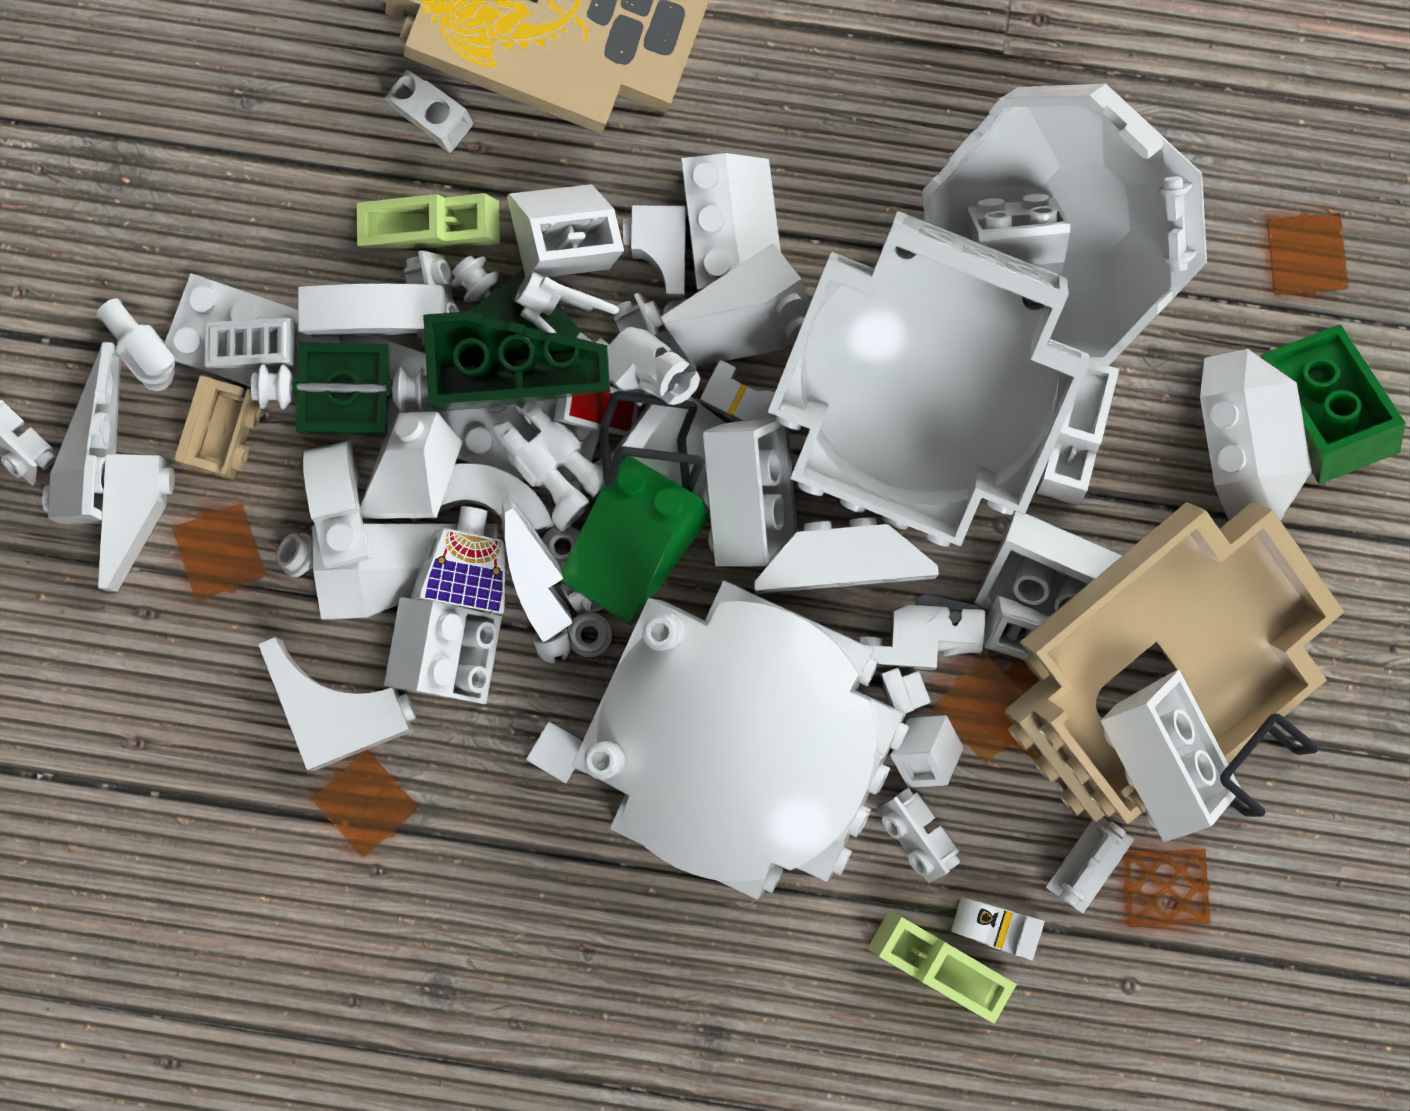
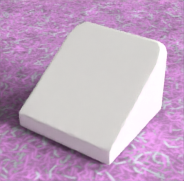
(555, 752)

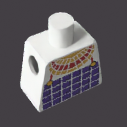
(464, 566)

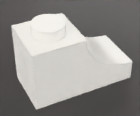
(660, 239)

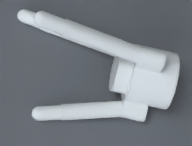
(542, 295)

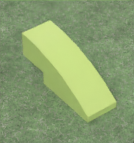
(428, 222)
(941, 966)

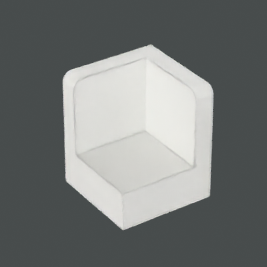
(928, 752)

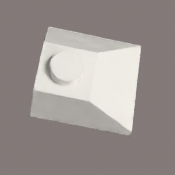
(412, 468)

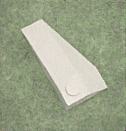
(79, 469)
(379, 582)

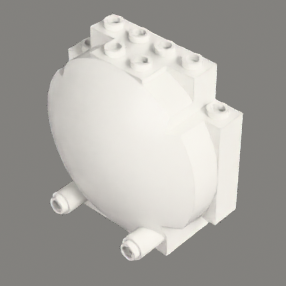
(929, 381)
(741, 740)

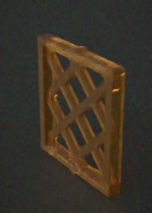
(1201, 886)

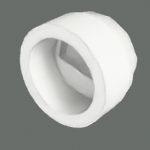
(555, 646)

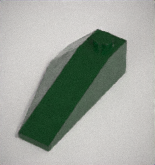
(502, 363)

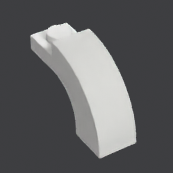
(486, 487)
(334, 504)

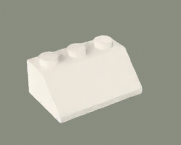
(727, 212)
(749, 491)
(1041, 566)
(1170, 757)

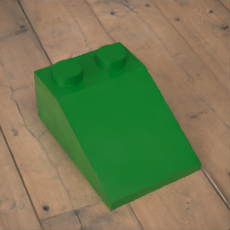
(1341, 402)
(633, 539)

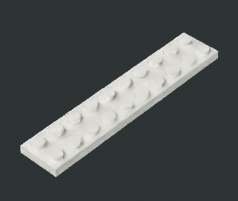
(214, 302)

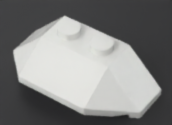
(1253, 432)
(843, 558)

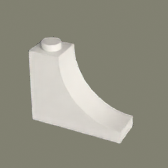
(331, 722)

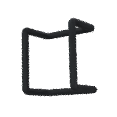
(611, 468)
(1308, 747)

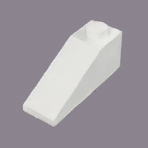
(132, 505)

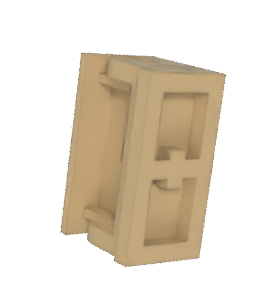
(218, 428)

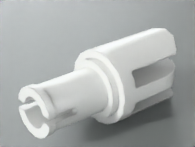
(138, 346)

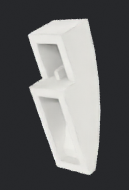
(367, 308)
(1076, 448)
(533, 573)

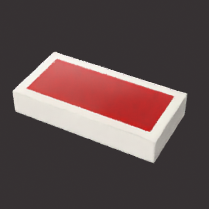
(588, 412)

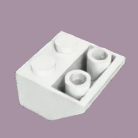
(1025, 229)
(565, 230)
(442, 650)

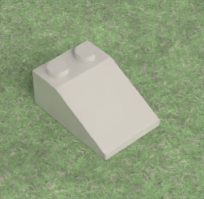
(743, 312)

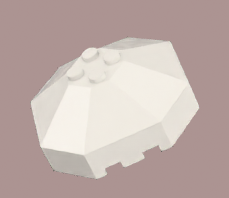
(1121, 187)

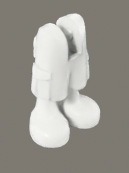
(542, 455)

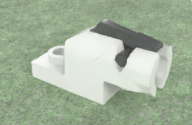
(650, 365)
(927, 628)

